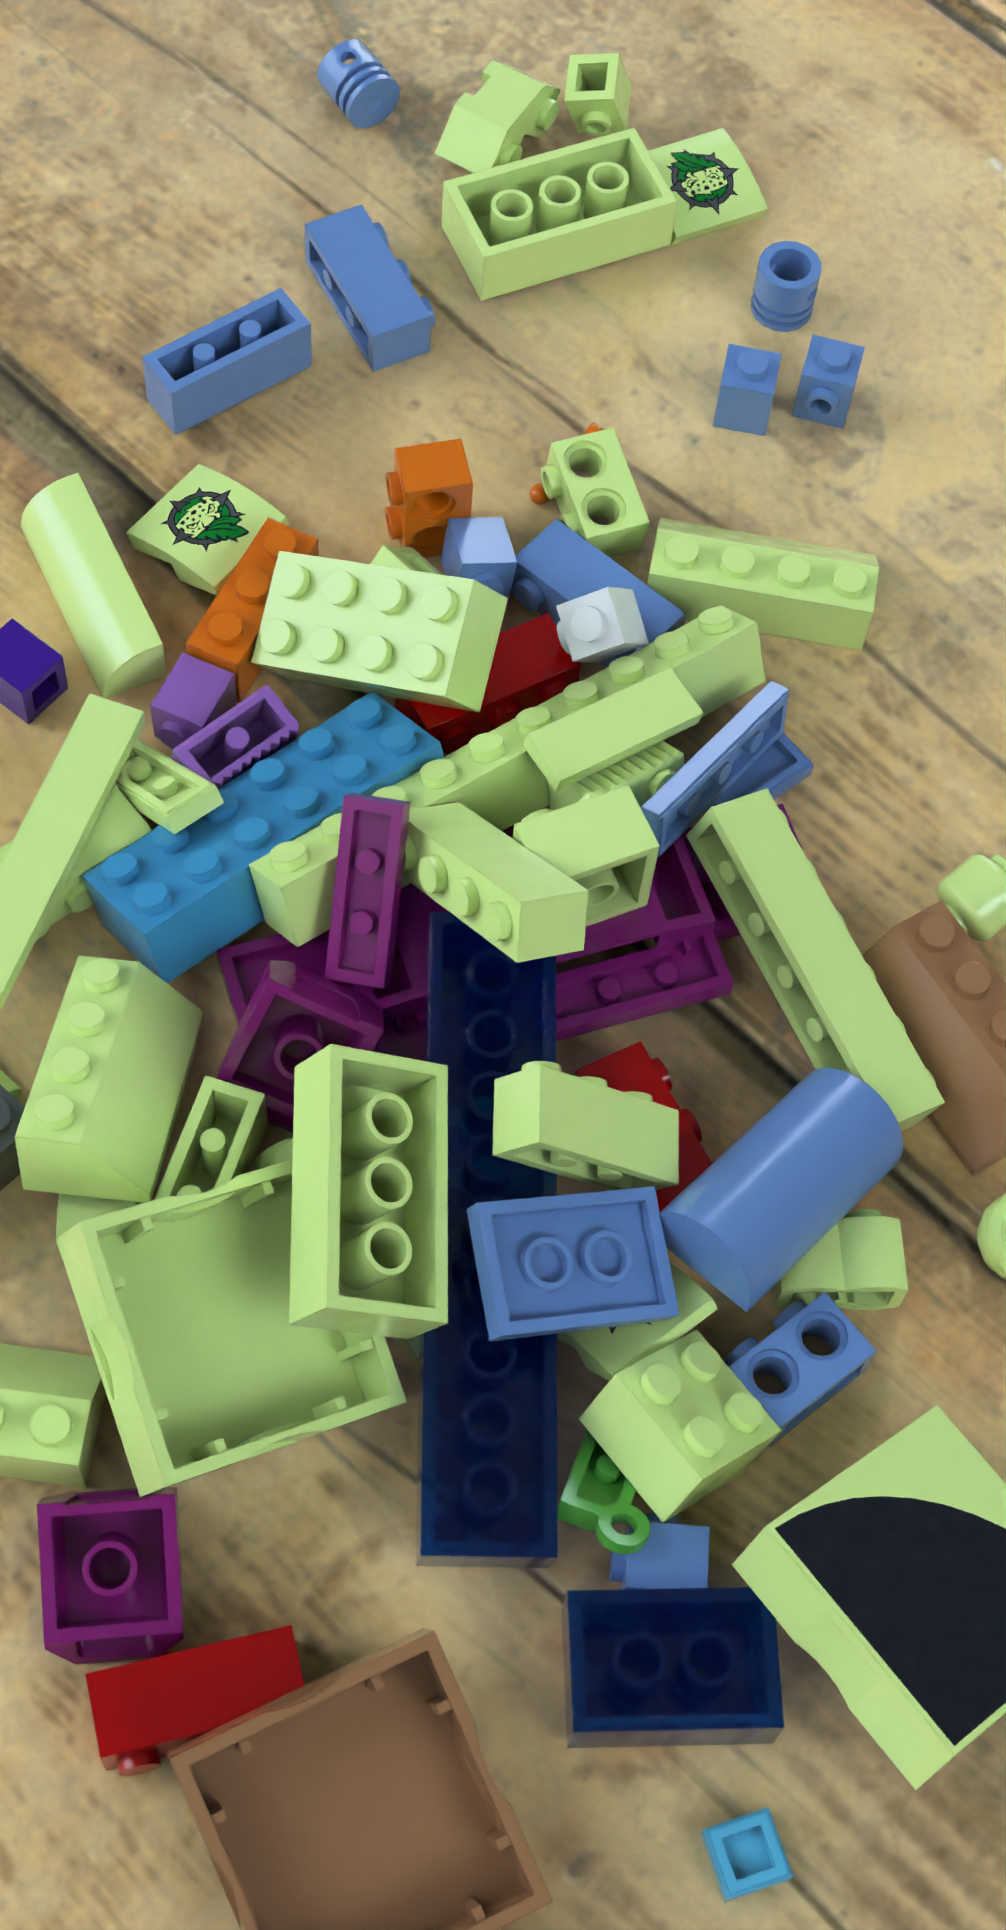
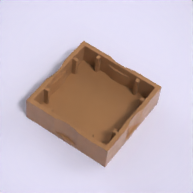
(361, 1805)

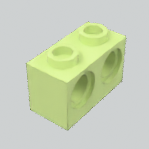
(605, 495)

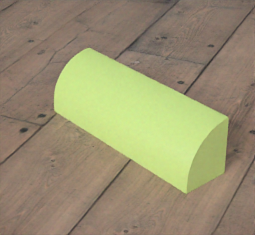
(92, 587)

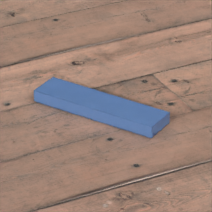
(717, 765)

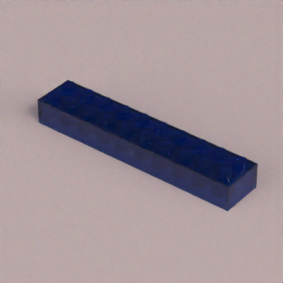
(484, 1403)

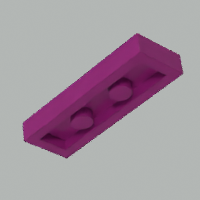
(367, 890)

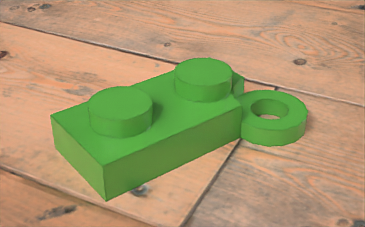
(600, 1496)

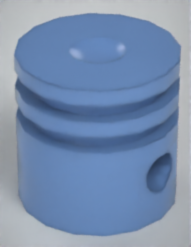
(360, 88)
(785, 286)

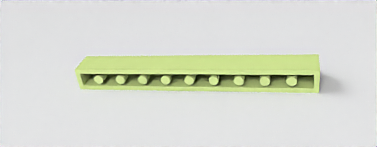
(495, 775)

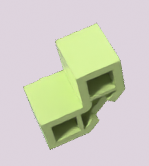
(491, 125)

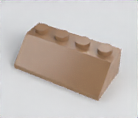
(955, 1022)

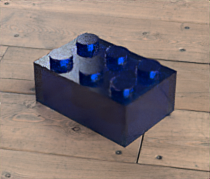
(670, 1668)

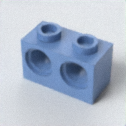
(806, 1377)

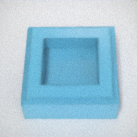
(746, 1854)

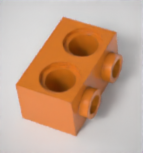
(425, 491)

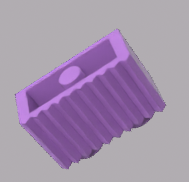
(239, 738)

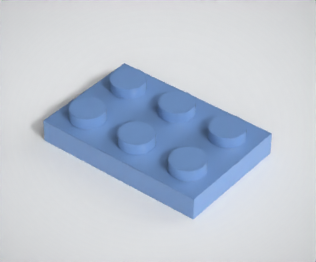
(572, 1262)

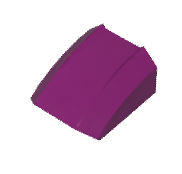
(287, 1023)
(110, 1574)

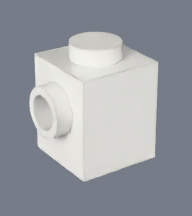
(601, 625)

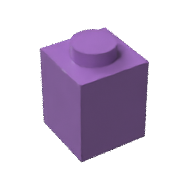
(191, 699)

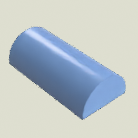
(783, 1184)

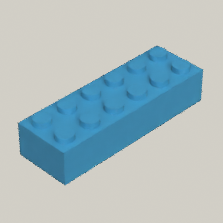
(193, 890)

